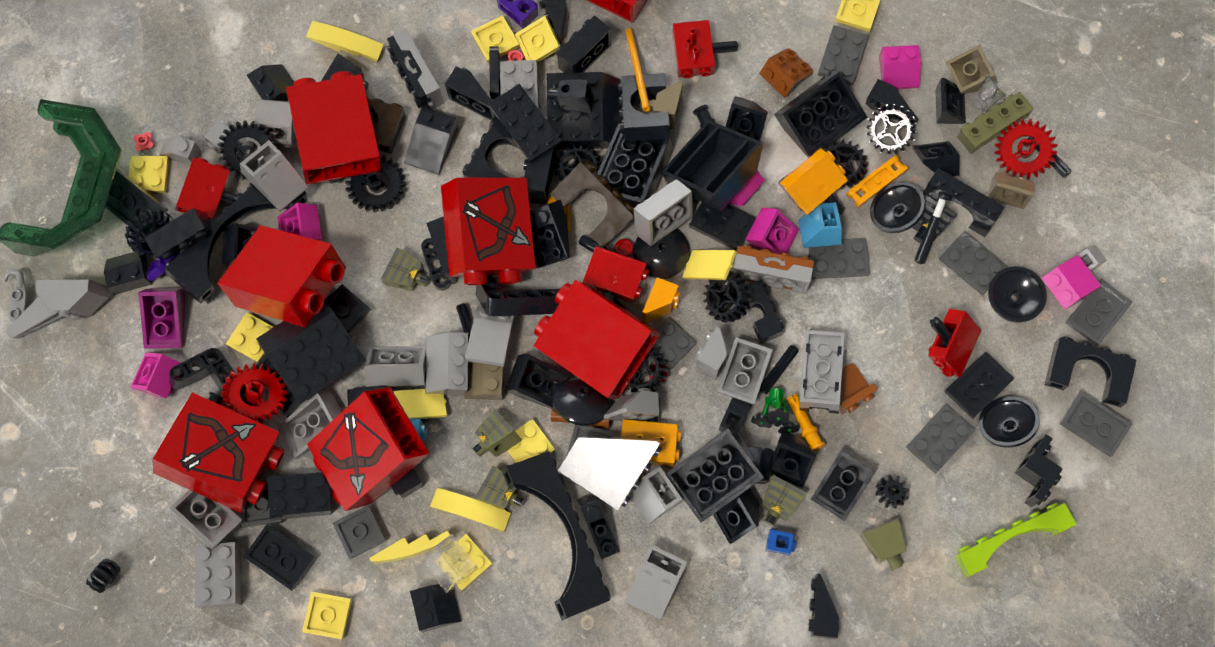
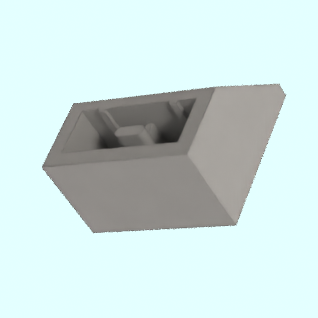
(277, 118)
(713, 356)
(655, 495)

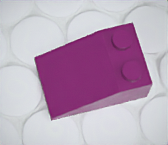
(162, 317)

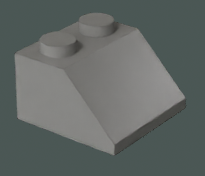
(635, 406)

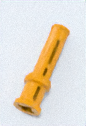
(809, 431)

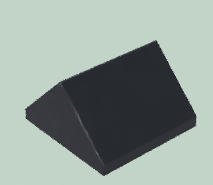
(949, 103)

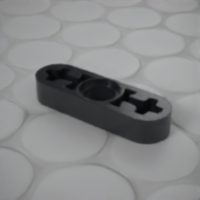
(494, 70)
(435, 278)

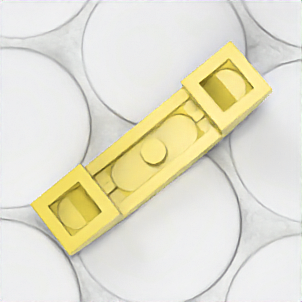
(470, 509)

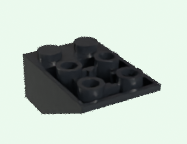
(549, 233)

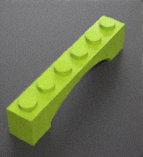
(1054, 520)

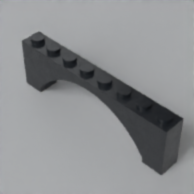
(191, 266)
(540, 478)

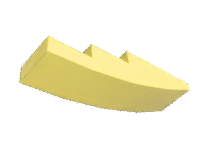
(344, 40)
(403, 550)

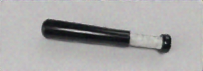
(927, 240)

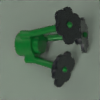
(777, 417)

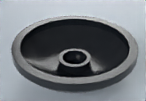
(894, 200)
(664, 262)
(1022, 284)
(579, 402)
(1007, 414)

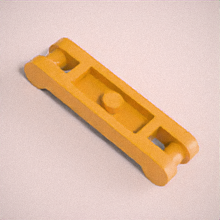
(877, 181)

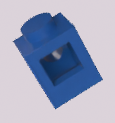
(775, 536)

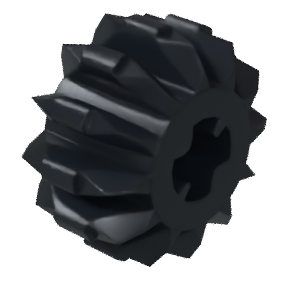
(896, 498)
(103, 575)

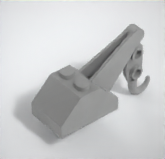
(55, 301)

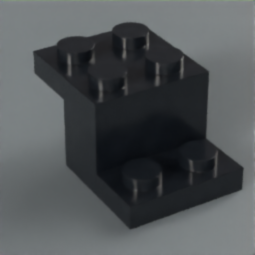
(1039, 471)

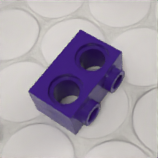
(515, 8)

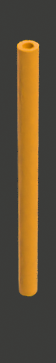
(637, 70)

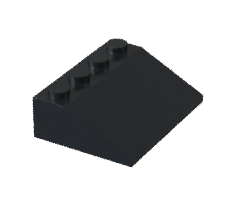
(821, 114)
(635, 166)
(715, 474)

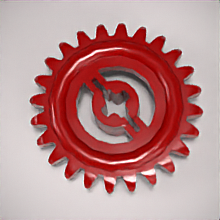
(1040, 137)
(253, 380)

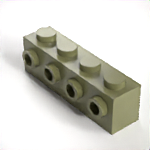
(989, 125)

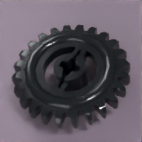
(230, 142)
(392, 188)

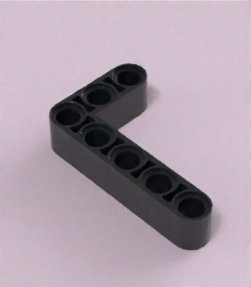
(515, 301)
(206, 368)

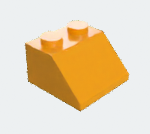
(661, 300)

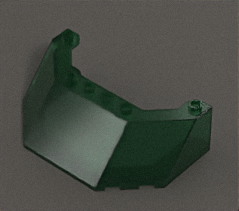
(90, 185)

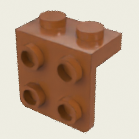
(785, 71)
(854, 389)

